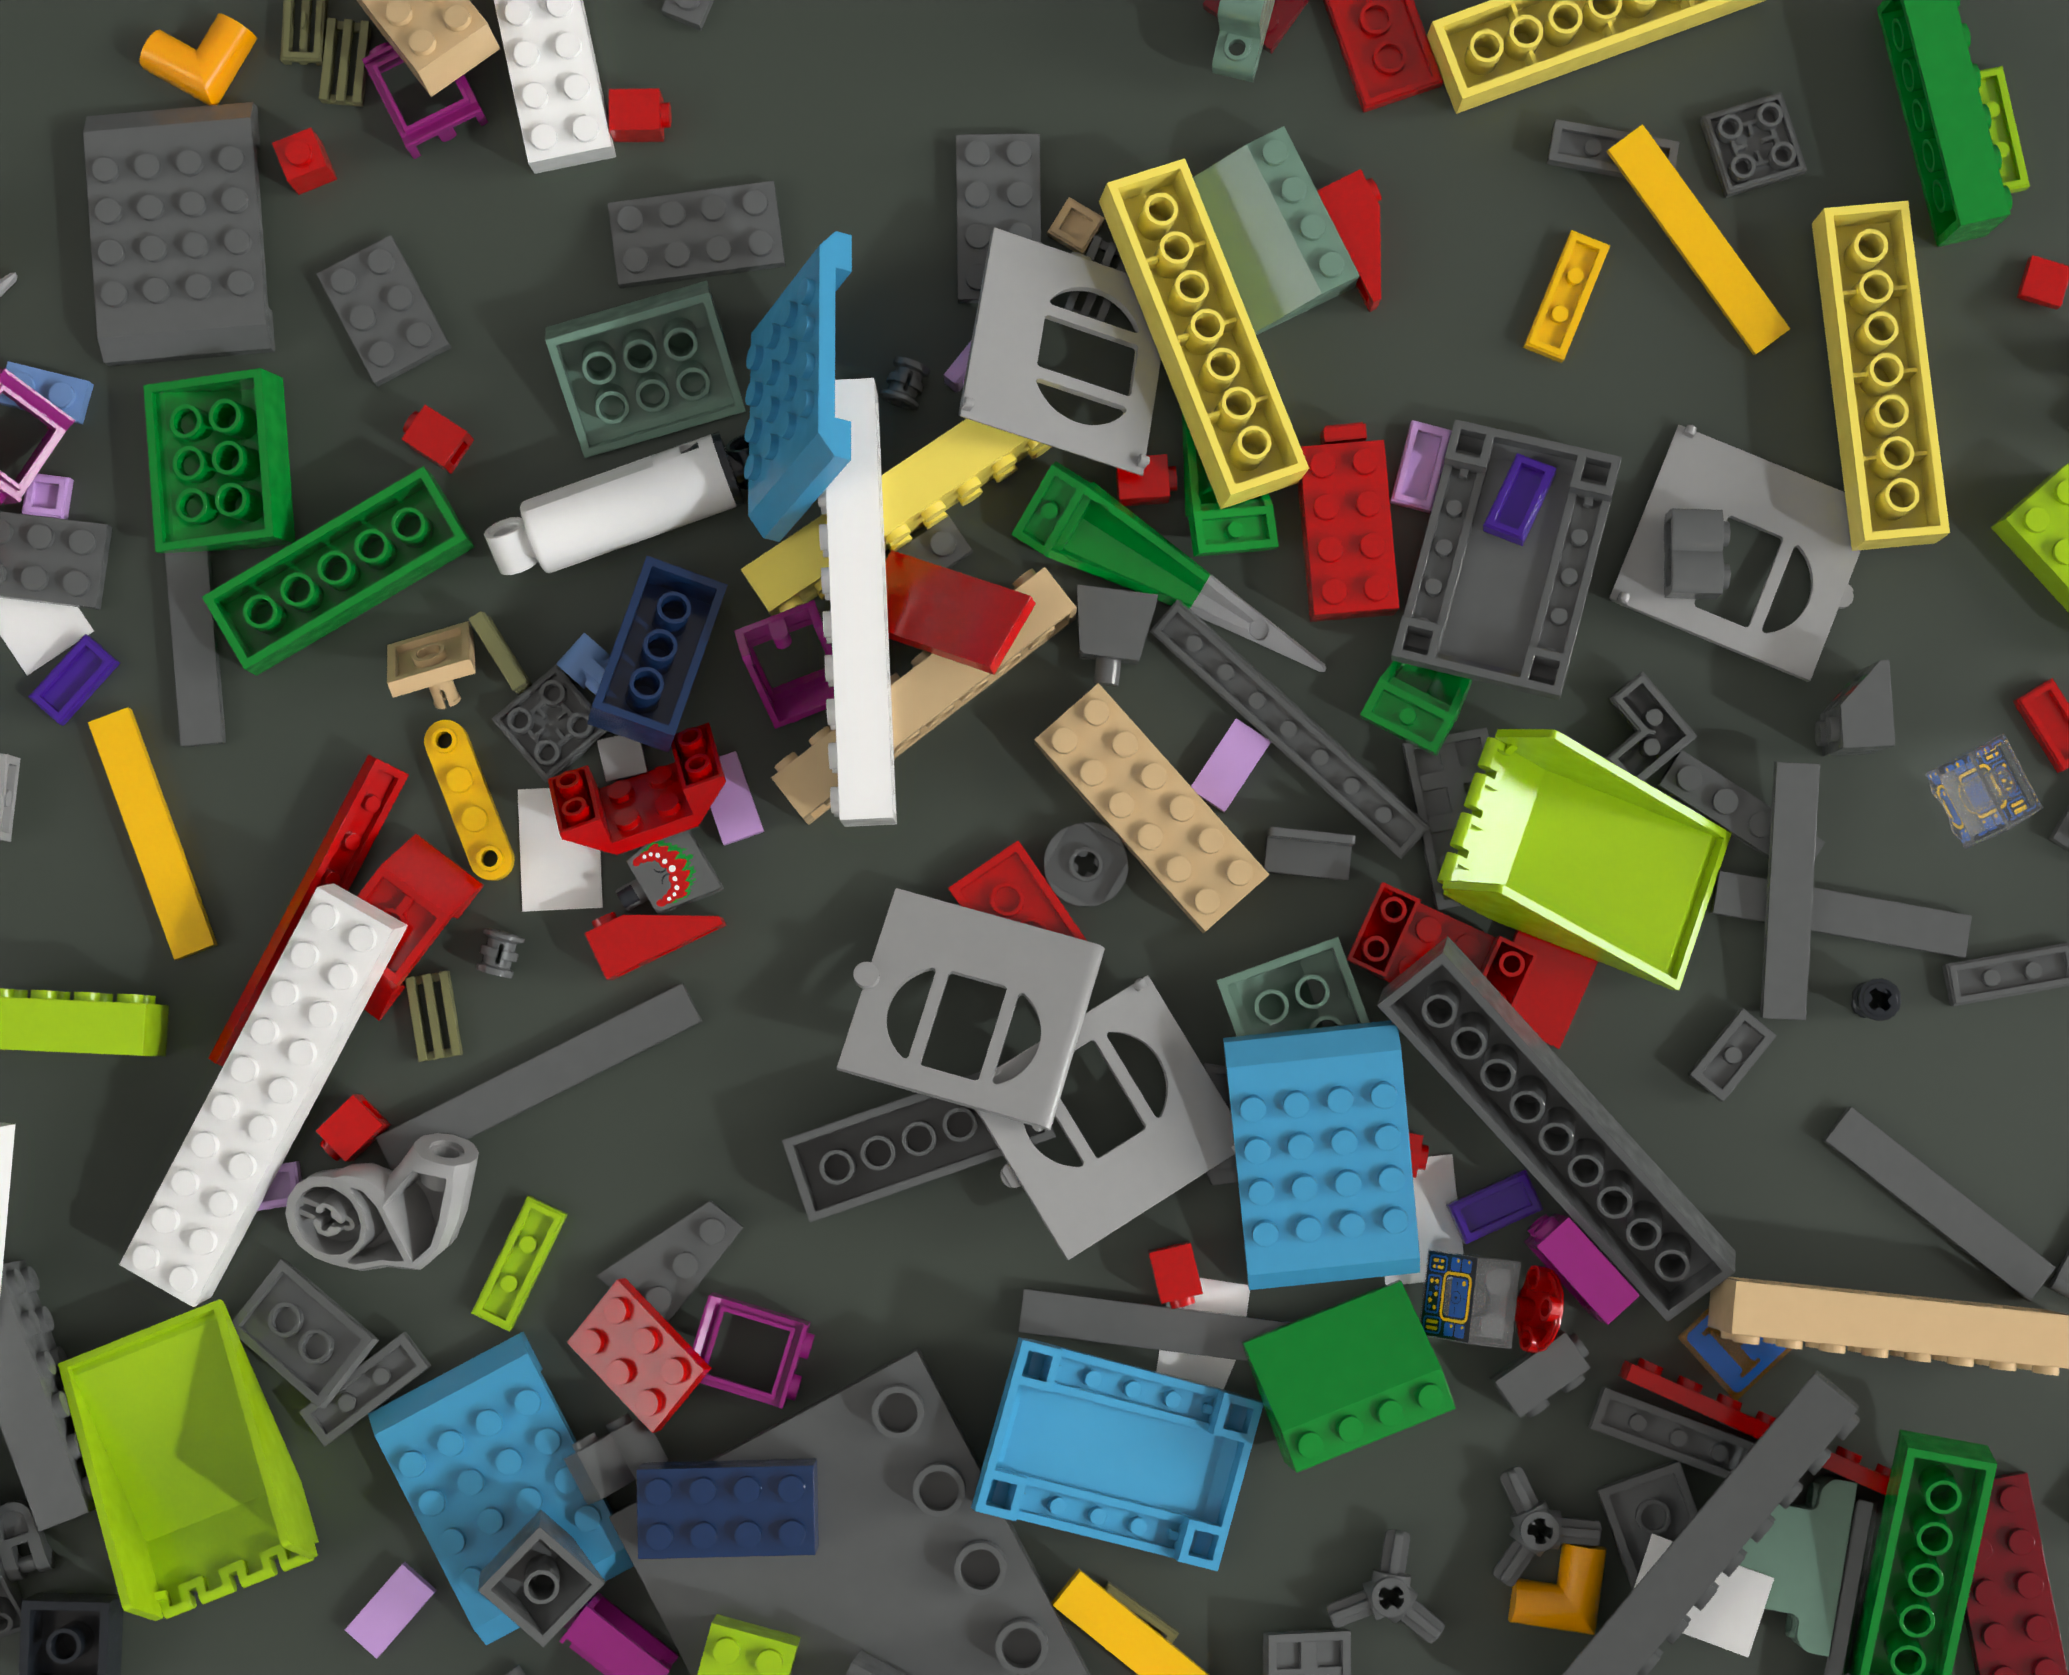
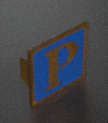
(1730, 1363)

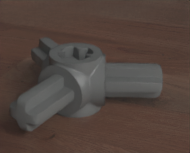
(1524, 1543)
(1389, 1574)

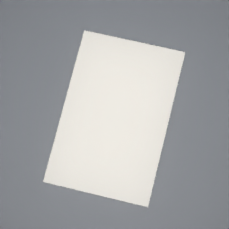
(40, 630)
(553, 870)
(1435, 1225)
(1207, 1370)
(1732, 1613)

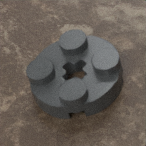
(1079, 841)

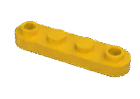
(469, 800)

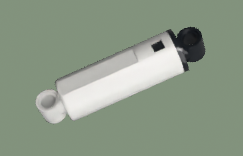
(622, 506)

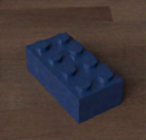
(657, 654)
(727, 1508)

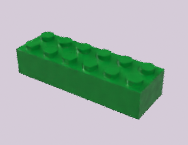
(1945, 118)
(338, 571)
(1924, 1556)

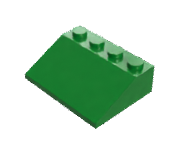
(219, 462)
(1347, 1376)

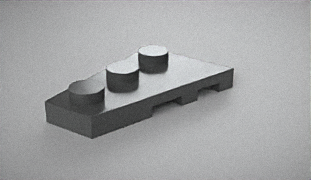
(677, 1259)

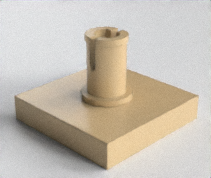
(432, 662)

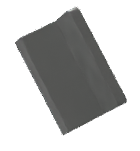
(1308, 853)

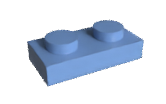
(65, 392)

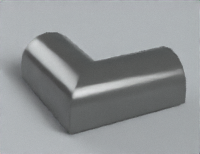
(1657, 728)

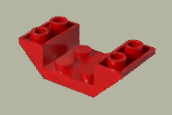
(642, 806)
(423, 892)
(1403, 930)

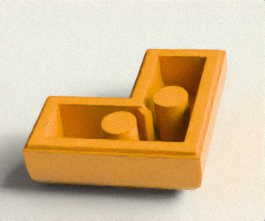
(203, 71)
(1569, 1603)

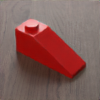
(1356, 215)
(636, 940)

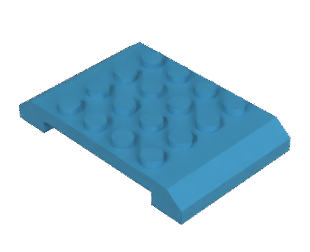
(791, 395)
(1322, 1154)
(1117, 1453)
(480, 1461)

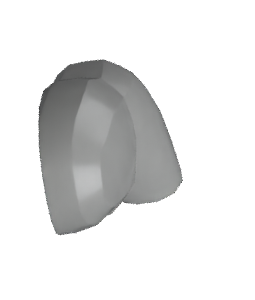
(383, 1216)

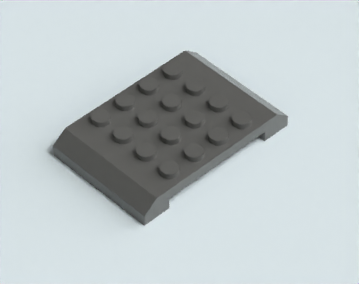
(177, 234)
(1500, 606)

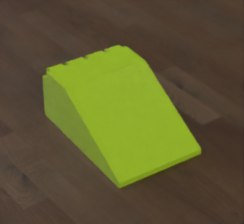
(1583, 855)
(185, 1464)

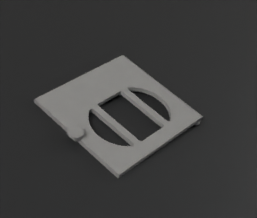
(1006, 342)
(1769, 498)
(1027, 961)
(1169, 1152)

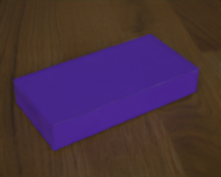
(1519, 499)
(74, 679)
(1494, 1206)

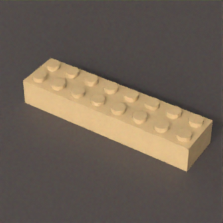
(927, 696)
(1880, 1322)

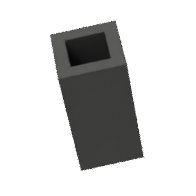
(1537, 1376)

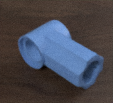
(585, 663)

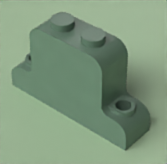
(1245, 24)
(1807, 1560)

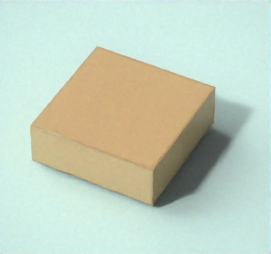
(1075, 226)

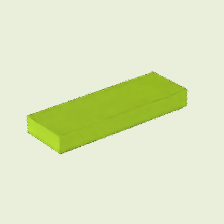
(2003, 128)
(519, 1263)

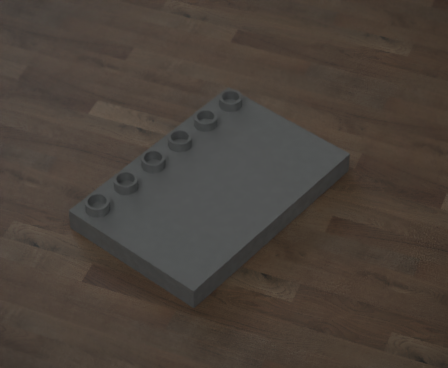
(898, 1552)

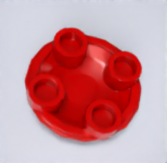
(1539, 1309)

